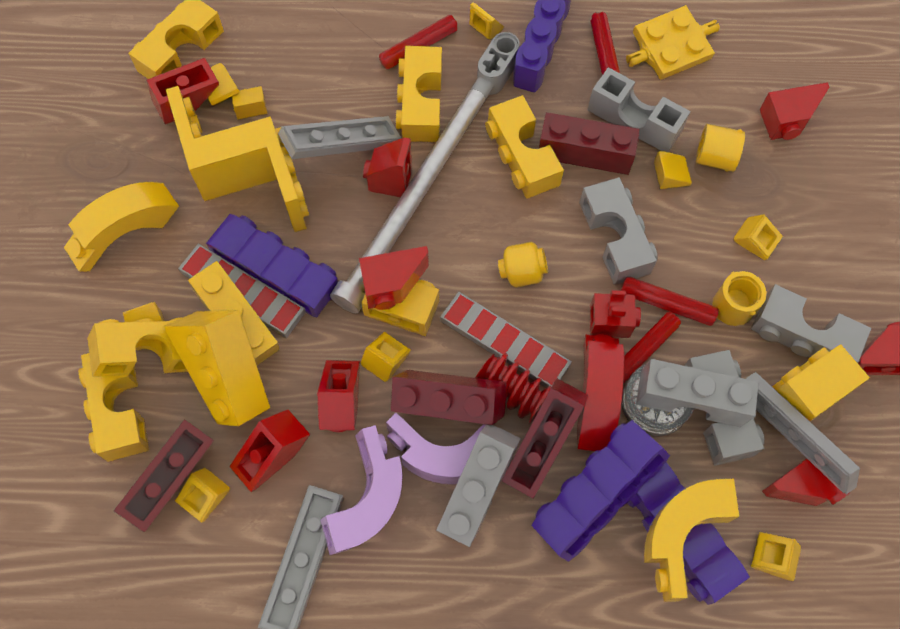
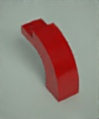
(604, 388)

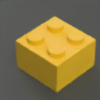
(821, 381)

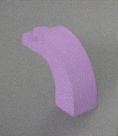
(426, 459)
(379, 500)

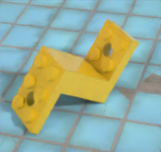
(237, 158)

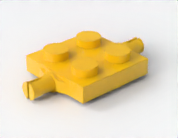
(672, 42)

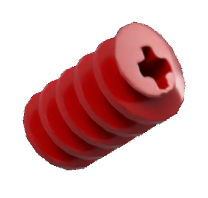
(518, 388)

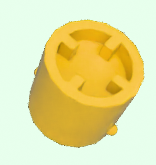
(720, 147)
(739, 298)

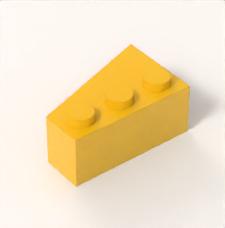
(220, 364)

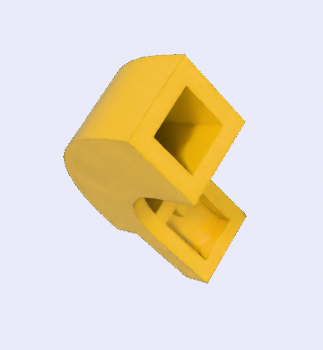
(115, 215)
(699, 504)

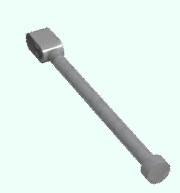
(488, 82)

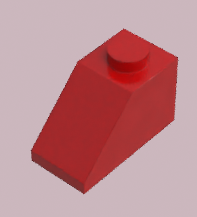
(194, 81)
(790, 109)
(390, 168)
(392, 276)
(883, 353)
(338, 395)
(269, 448)
(805, 485)

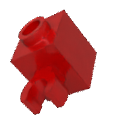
(614, 314)

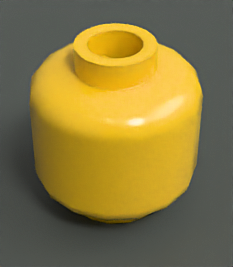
(523, 264)

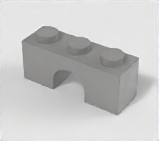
(616, 103)
(611, 206)
(782, 321)
(722, 396)
(726, 441)
(478, 484)

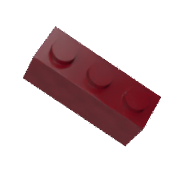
(590, 143)
(449, 397)
(545, 438)
(163, 476)

